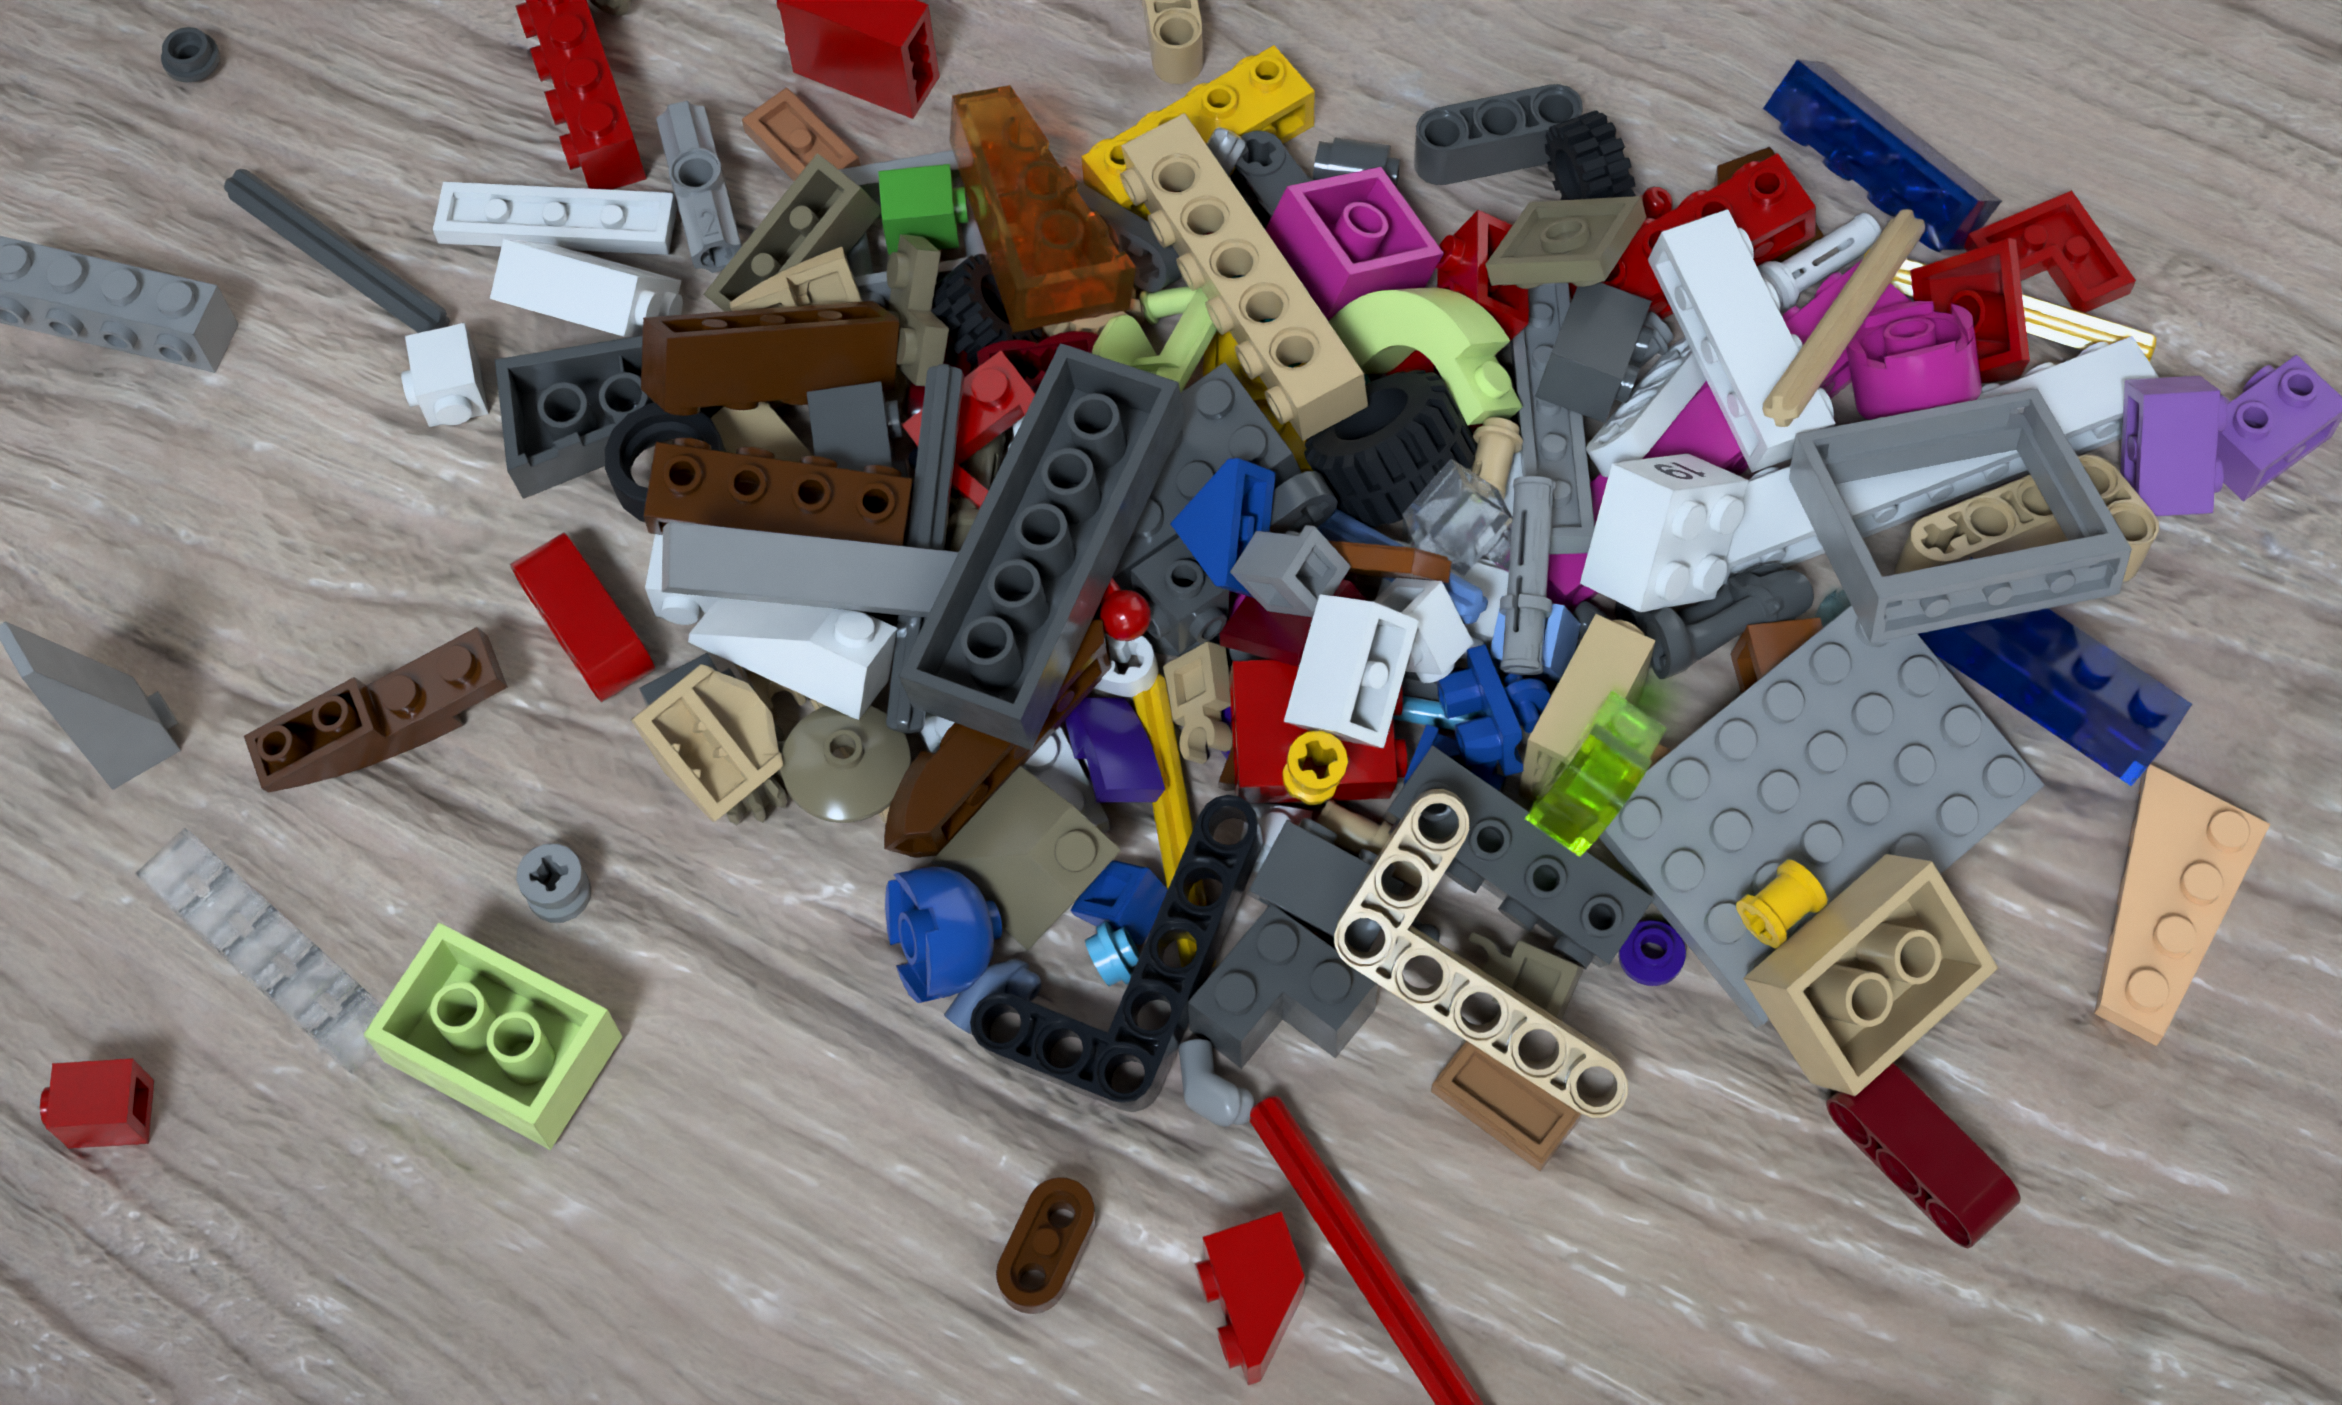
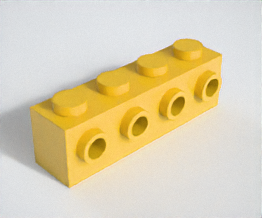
(1253, 96)

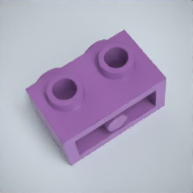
(2275, 424)
(2173, 443)

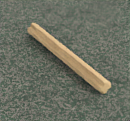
(1843, 319)

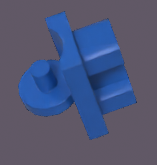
(1500, 710)

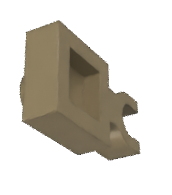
(1532, 973)

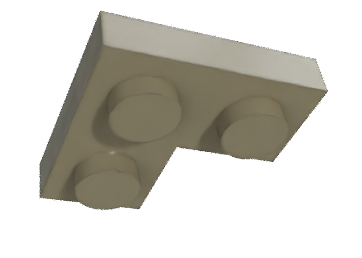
(912, 284)

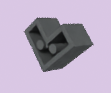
(1278, 976)

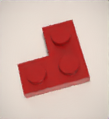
(2068, 245)

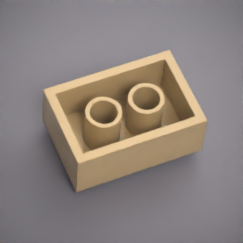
(1871, 973)

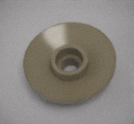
(846, 787)

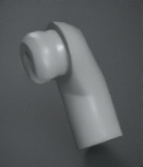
(1208, 1093)

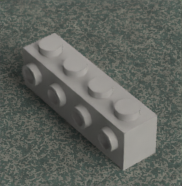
(113, 305)

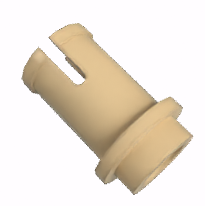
(1496, 445)

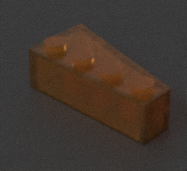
(1035, 226)

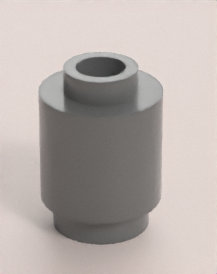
(1352, 156)

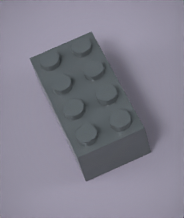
(1218, 426)

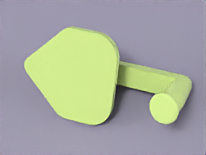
(1127, 344)

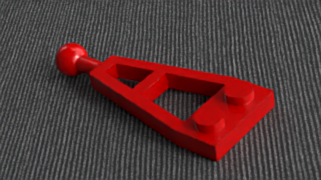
(991, 403)

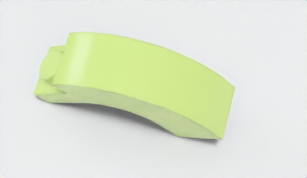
(1447, 329)

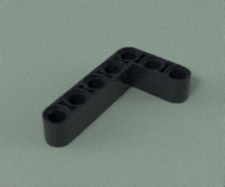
(1150, 979)

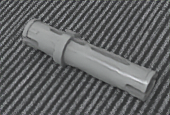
(1526, 599)

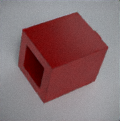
(98, 1103)

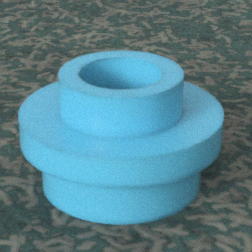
(1113, 953)

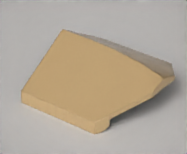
(711, 739)

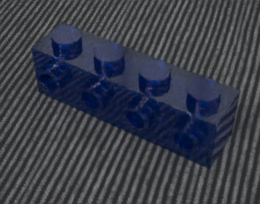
(1879, 154)
(2067, 686)

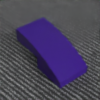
(1115, 750)

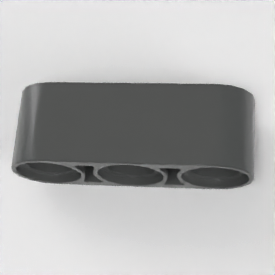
(1490, 134)

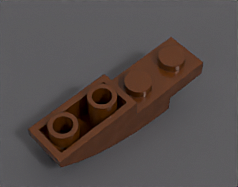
(371, 723)

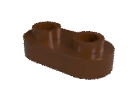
(1045, 1248)

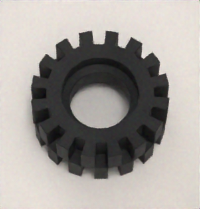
(1588, 159)
(974, 309)

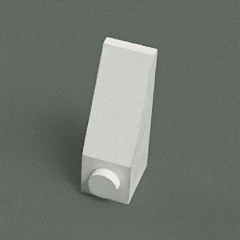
(815, 651)

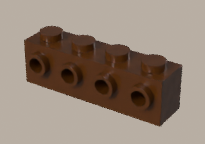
(765, 355)
(775, 495)

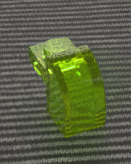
(1597, 774)

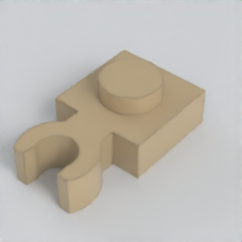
(1197, 694)

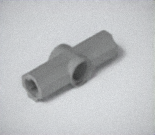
(695, 163)

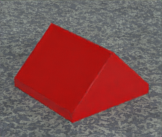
(1990, 288)

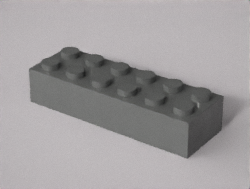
(1044, 546)

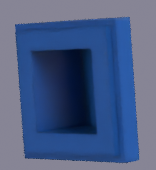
(1123, 897)

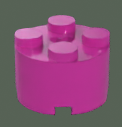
(1913, 360)

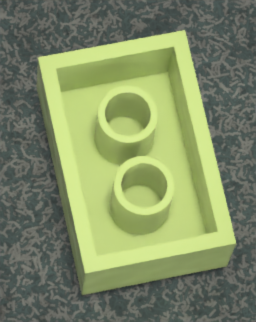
(494, 1035)

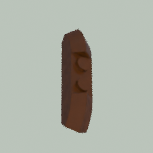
(952, 785)

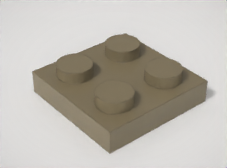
(1566, 242)

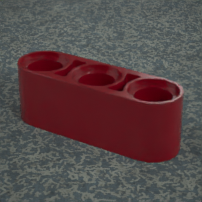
(1926, 1156)

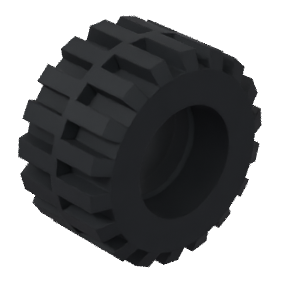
(1392, 447)

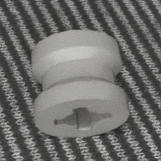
(564, 894)

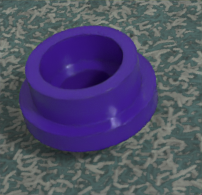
(1647, 970)

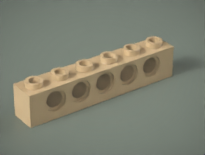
(1179, 160)

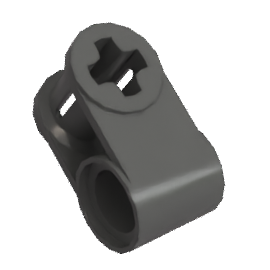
(1265, 173)

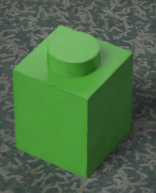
(922, 204)

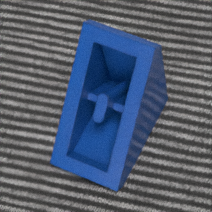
(1225, 518)

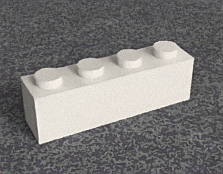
(1734, 331)

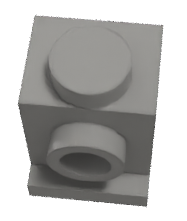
(1290, 570)

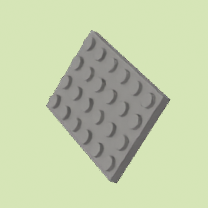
(1819, 765)

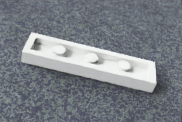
(556, 216)

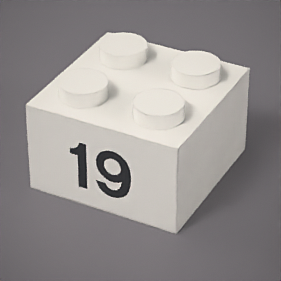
(1664, 532)

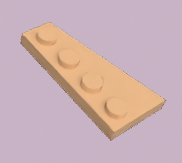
(2174, 893)

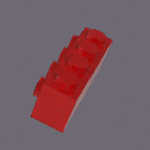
(583, 92)
(1761, 200)

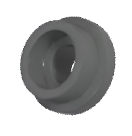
(189, 55)

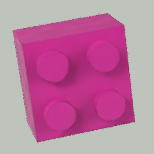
(1352, 238)

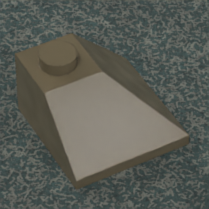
(1028, 855)

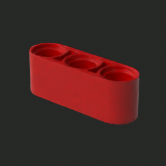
(582, 617)

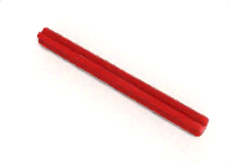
(1361, 1255)

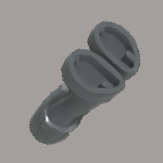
(1752, 597)

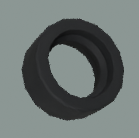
(640, 431)

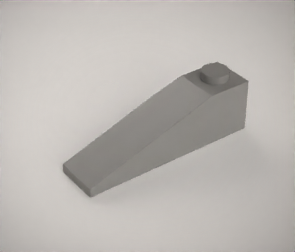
(95, 706)

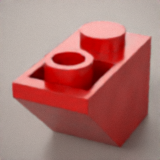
(1258, 1287)

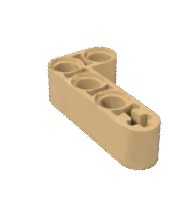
(2020, 519)

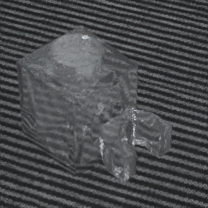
(1461, 519)

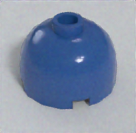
(942, 931)

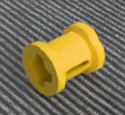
(1324, 750)
(1781, 903)

